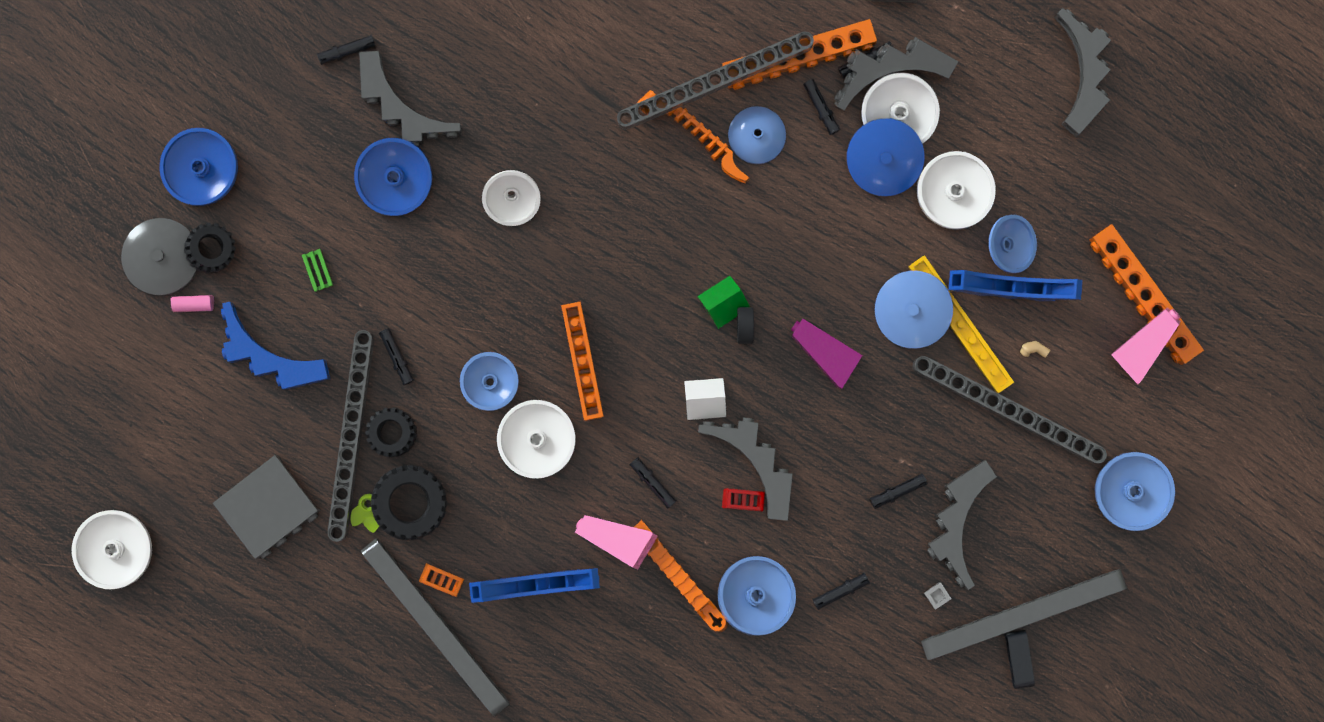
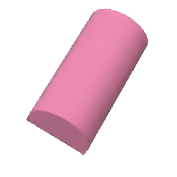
(192, 303)

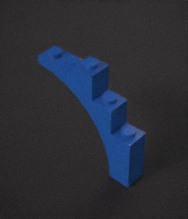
(1014, 287)
(244, 347)
(534, 584)

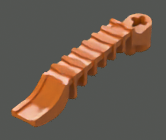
(727, 164)
(682, 581)

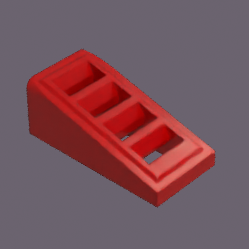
(726, 503)

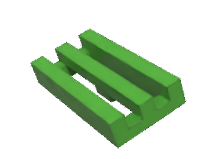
(312, 254)

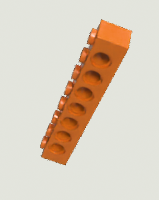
(863, 30)
(1109, 235)

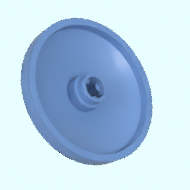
(913, 309)
(1135, 491)
(756, 595)

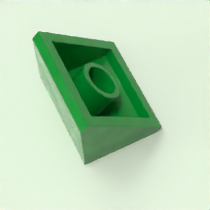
(723, 301)

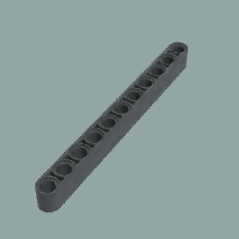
(722, 73)
(1019, 410)
(345, 444)
(1023, 614)
(435, 627)

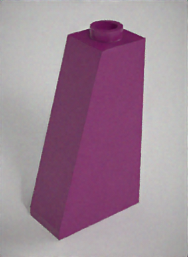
(827, 352)

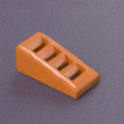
(423, 579)

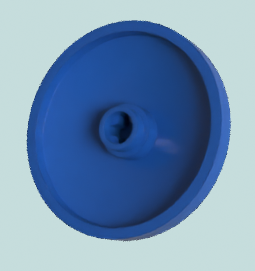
(885, 157)
(198, 166)
(393, 176)

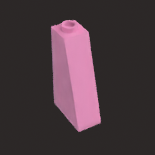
(1144, 347)
(619, 540)

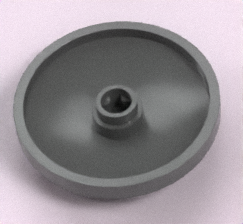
(156, 257)

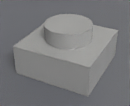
(937, 595)

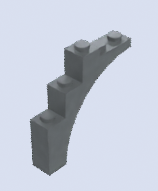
(866, 69)
(1092, 71)
(376, 88)
(744, 438)
(952, 519)

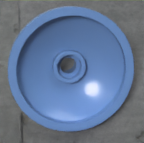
(755, 148)
(1012, 243)
(475, 376)

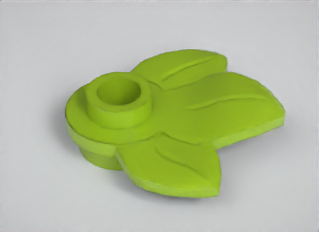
(364, 515)

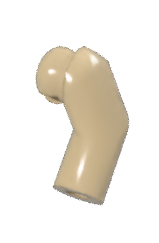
(1032, 347)

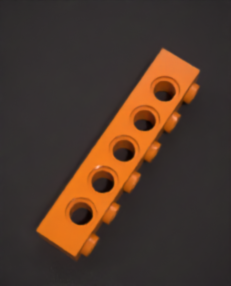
(582, 361)

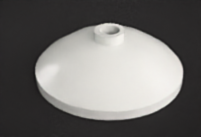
(507, 208)

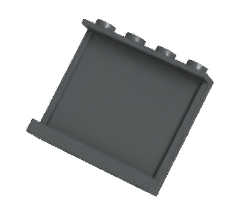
(266, 508)

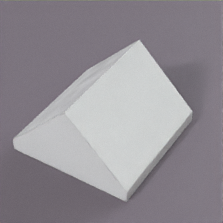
(705, 399)

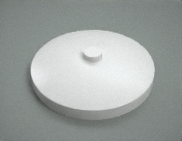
(904, 99)
(956, 190)
(536, 439)
(111, 549)

